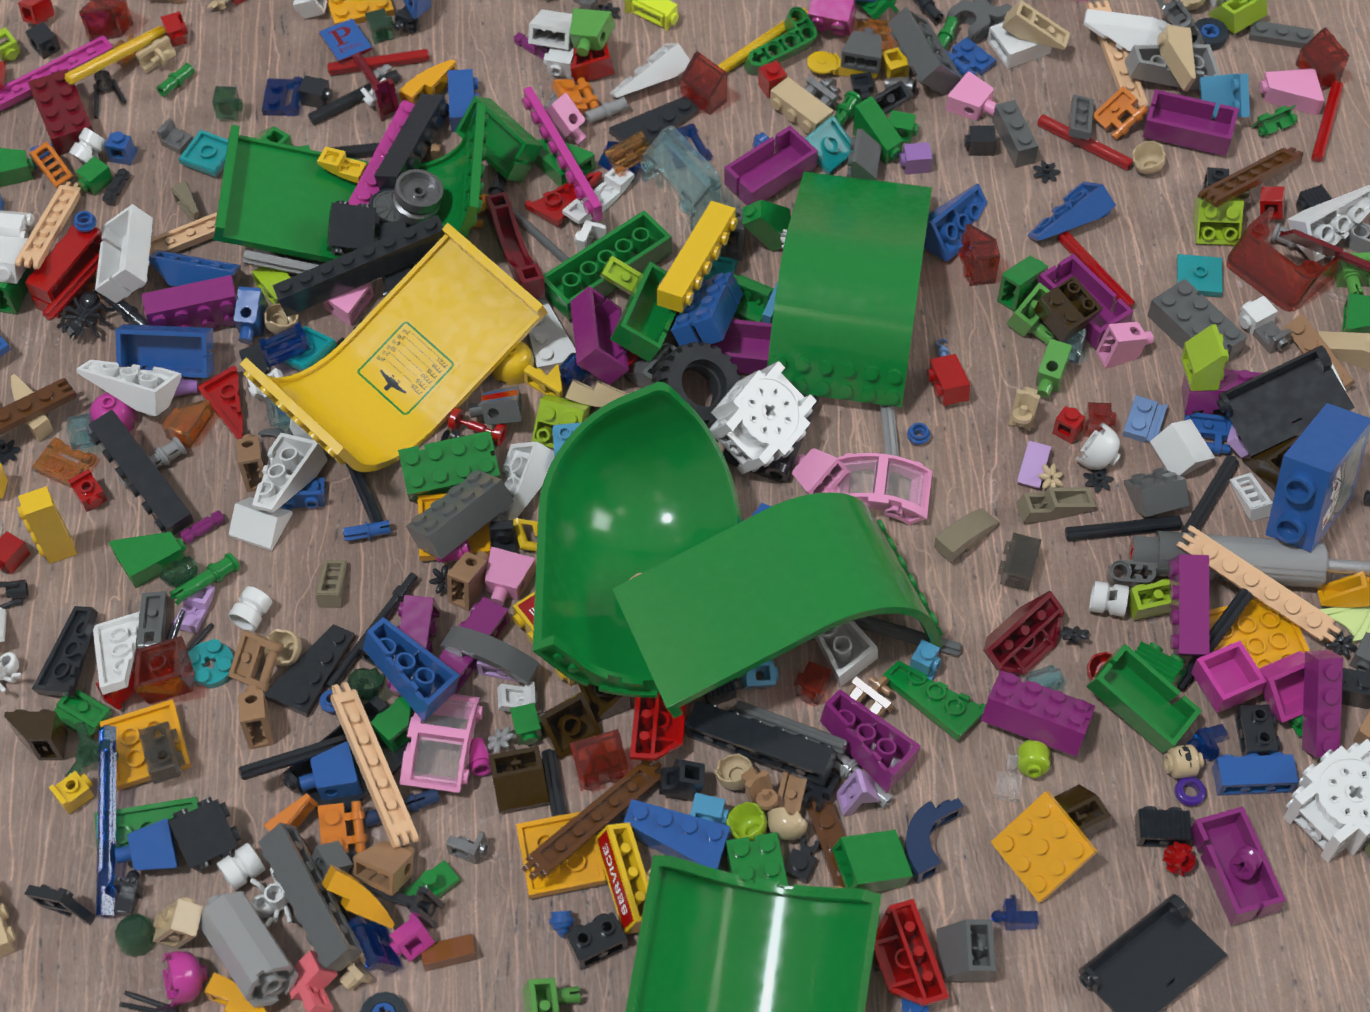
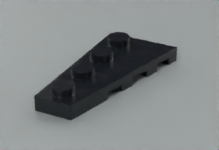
(655, 120)
(67, 657)
(306, 679)

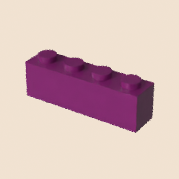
(485, 618)
(1322, 702)

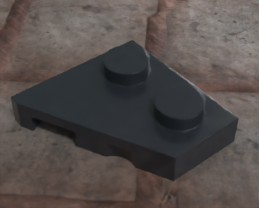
(59, 901)

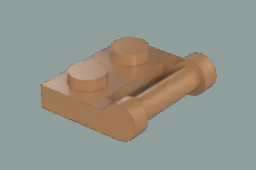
(248, 658)

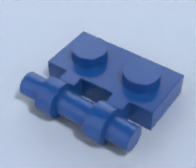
(973, 56)
(1213, 427)

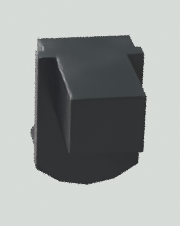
(405, 21)
(129, 892)

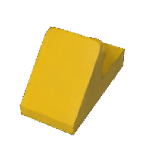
(544, 383)

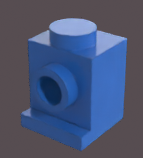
(120, 142)

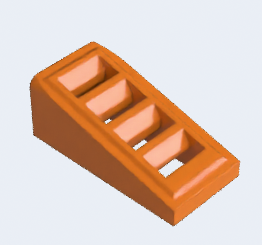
(35, 154)
(294, 813)

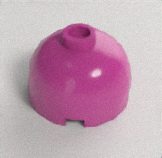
(106, 402)
(183, 977)

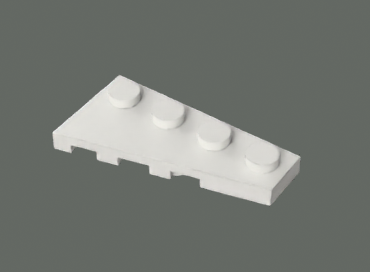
(549, 340)
(115, 651)

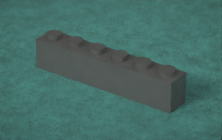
(313, 904)

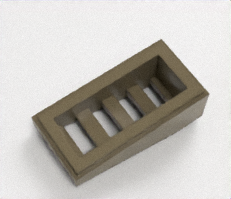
(185, 200)
(332, 597)

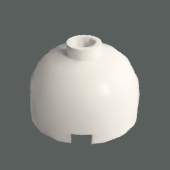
(1100, 449)

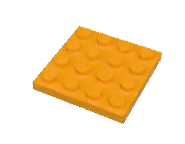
(1262, 632)

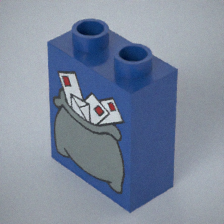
(1318, 477)

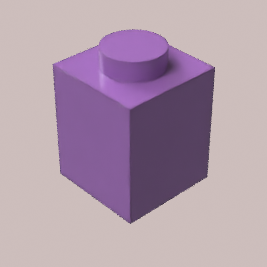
(916, 158)

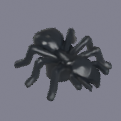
(85, 316)

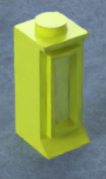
(657, 11)

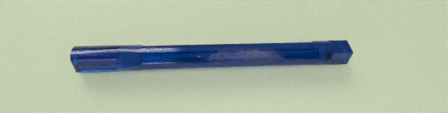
(106, 822)

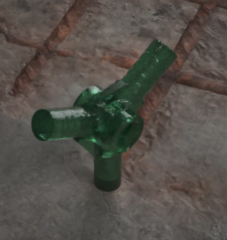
(87, 750)

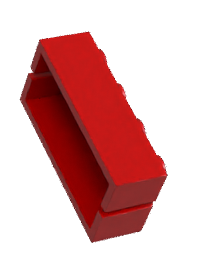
(63, 265)

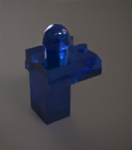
(1206, 739)
(1015, 919)

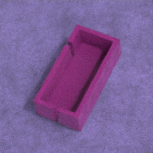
(1189, 123)
(765, 173)
(1097, 288)
(193, 305)
(592, 336)
(747, 345)
(1038, 713)
(1219, 840)

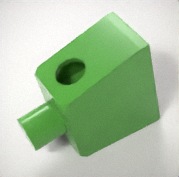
(590, 29)
(1053, 367)

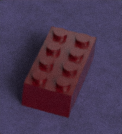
(60, 110)

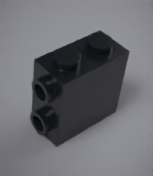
(350, 227)
(205, 833)

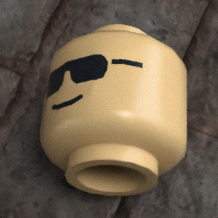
(1183, 761)

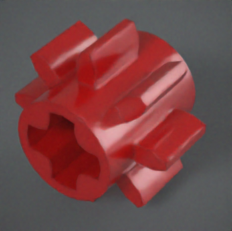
(1179, 858)

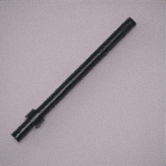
(398, 596)

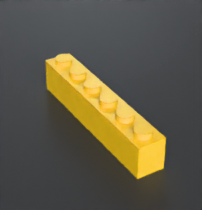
(696, 257)

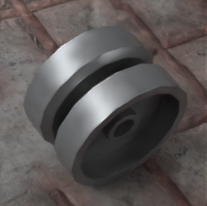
(417, 196)

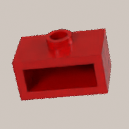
(948, 379)

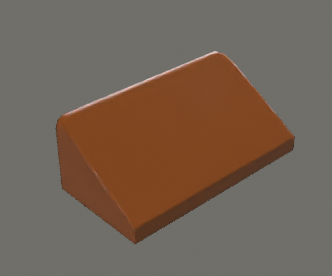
(449, 952)

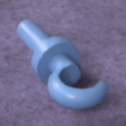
(942, 350)

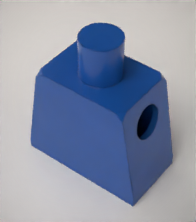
(249, 313)
(333, 774)
(150, 848)

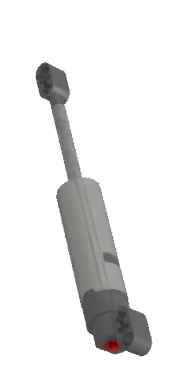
(1271, 556)

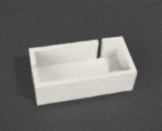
(124, 254)

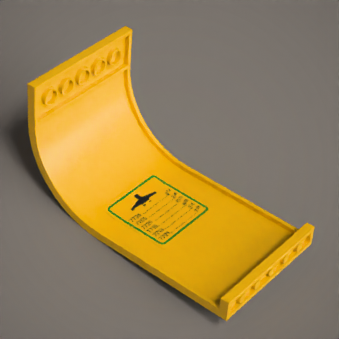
(409, 357)

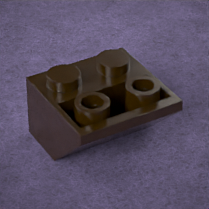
(1067, 309)
(1268, 463)
(39, 732)
(518, 779)
(1084, 809)

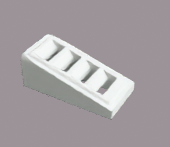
(1256, 509)

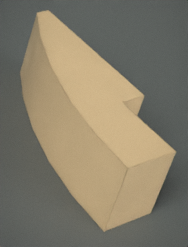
(597, 396)
(40, 426)

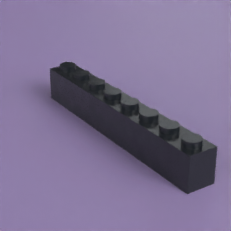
(358, 267)

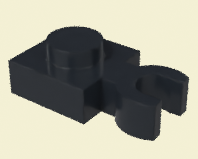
(817, 792)
(801, 862)

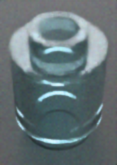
(1047, 677)

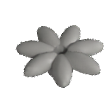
(382, 71)
(500, 740)

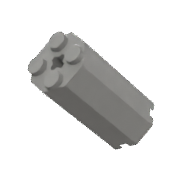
(247, 948)

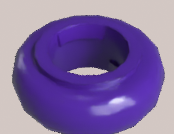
(1184, 798)

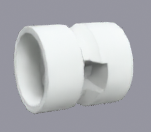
(89, 146)
(1100, 598)
(251, 607)
(241, 866)

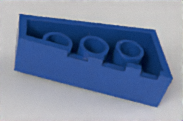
(410, 668)

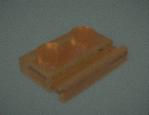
(627, 152)

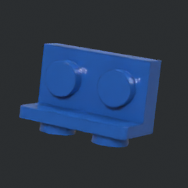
(309, 496)

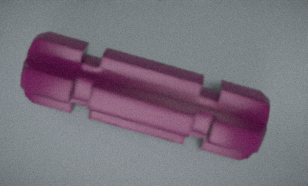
(520, 40)
(202, 526)

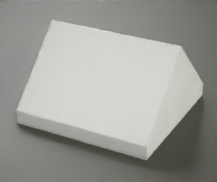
(1182, 448)
(256, 525)

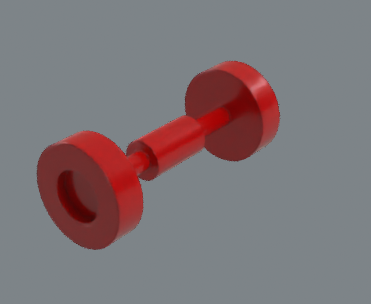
(456, 419)

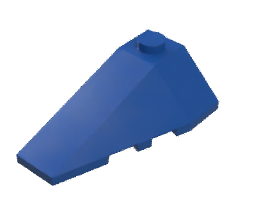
(1081, 206)
(949, 222)

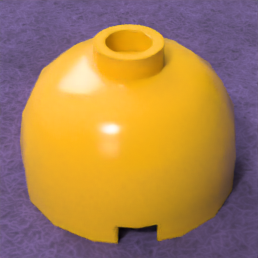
(512, 367)

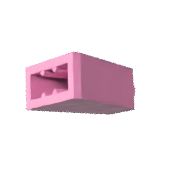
(1293, 88)

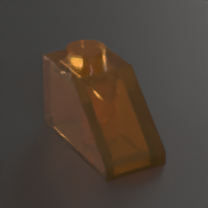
(188, 421)

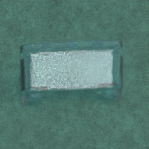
(684, 170)

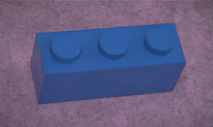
(461, 92)
(1255, 774)

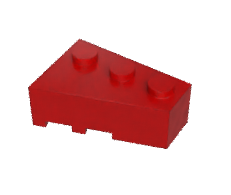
(593, 66)

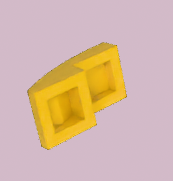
(337, 163)

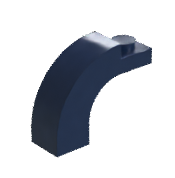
(917, 841)

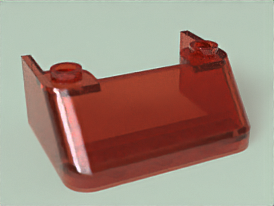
(1272, 272)

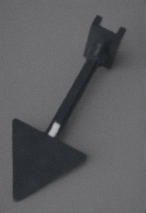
(420, 905)

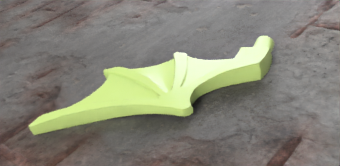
(1354, 619)

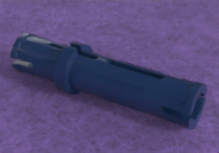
(412, 803)

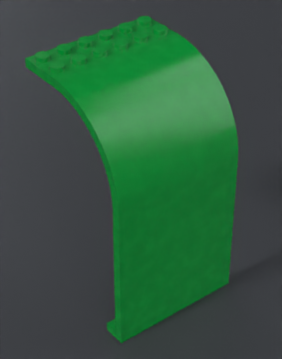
(282, 199)
(849, 287)
(766, 592)

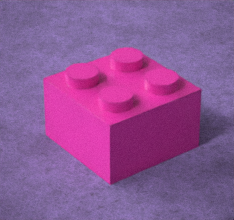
(833, 15)
(1228, 676)
(1285, 686)

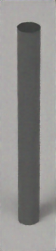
(538, 235)

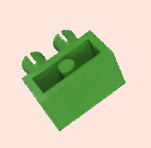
(1351, 276)
(1026, 320)
(543, 996)

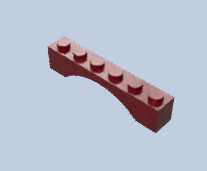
(504, 225)

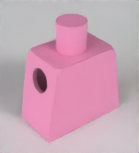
(971, 98)
(566, 118)
(350, 304)
(1122, 343)
(818, 471)
(508, 574)

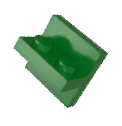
(753, 300)

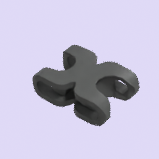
(1178, 15)
(979, 16)

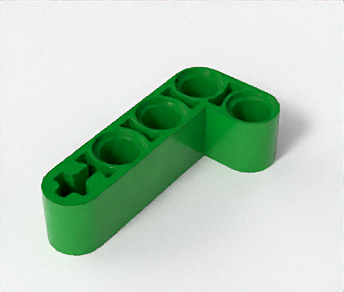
(778, 46)

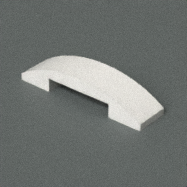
(606, 192)

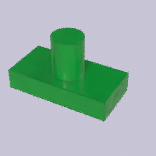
(438, 880)

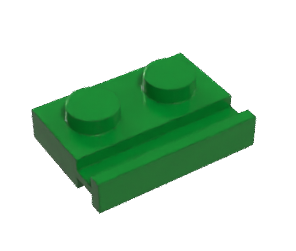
(82, 709)

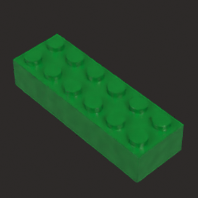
(633, 242)

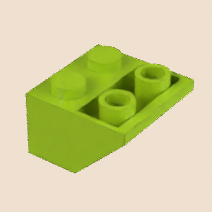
(1239, 13)
(1218, 223)
(1205, 359)
(556, 411)

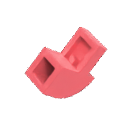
(311, 983)

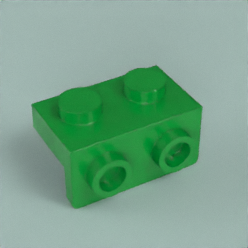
(877, 8)

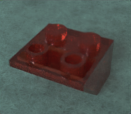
(106, 18)
(1324, 56)
(979, 255)

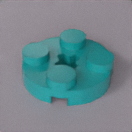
(211, 651)

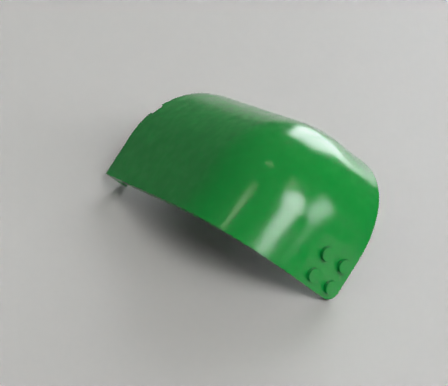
(615, 502)
(750, 944)

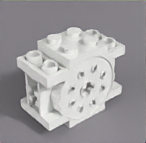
(761, 418)
(1335, 801)

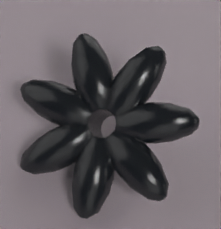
(608, 7)
(1046, 171)
(7, 451)
(1098, 479)
(441, 579)
(1074, 634)
(1342, 644)

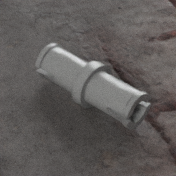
(606, 110)

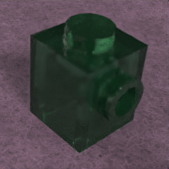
(379, 25)
(227, 102)

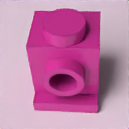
(410, 939)

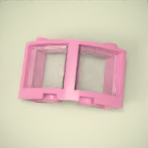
(888, 484)
(441, 745)

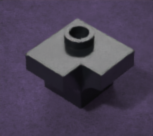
(682, 779)

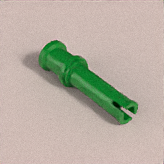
(846, 109)
(214, 573)

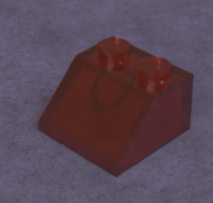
(704, 83)
(163, 671)
(598, 760)

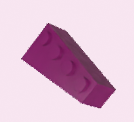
(1207, 399)
(1189, 604)
(418, 623)
(870, 739)

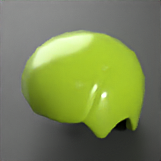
(747, 821)

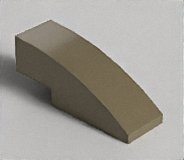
(1055, 504)
(965, 533)

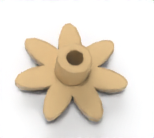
(220, 4)
(1050, 476)

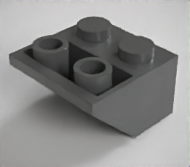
(865, 157)
(642, 370)
(1157, 492)
(966, 951)

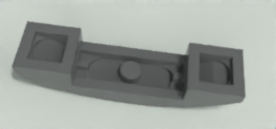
(491, 651)

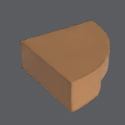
(435, 151)

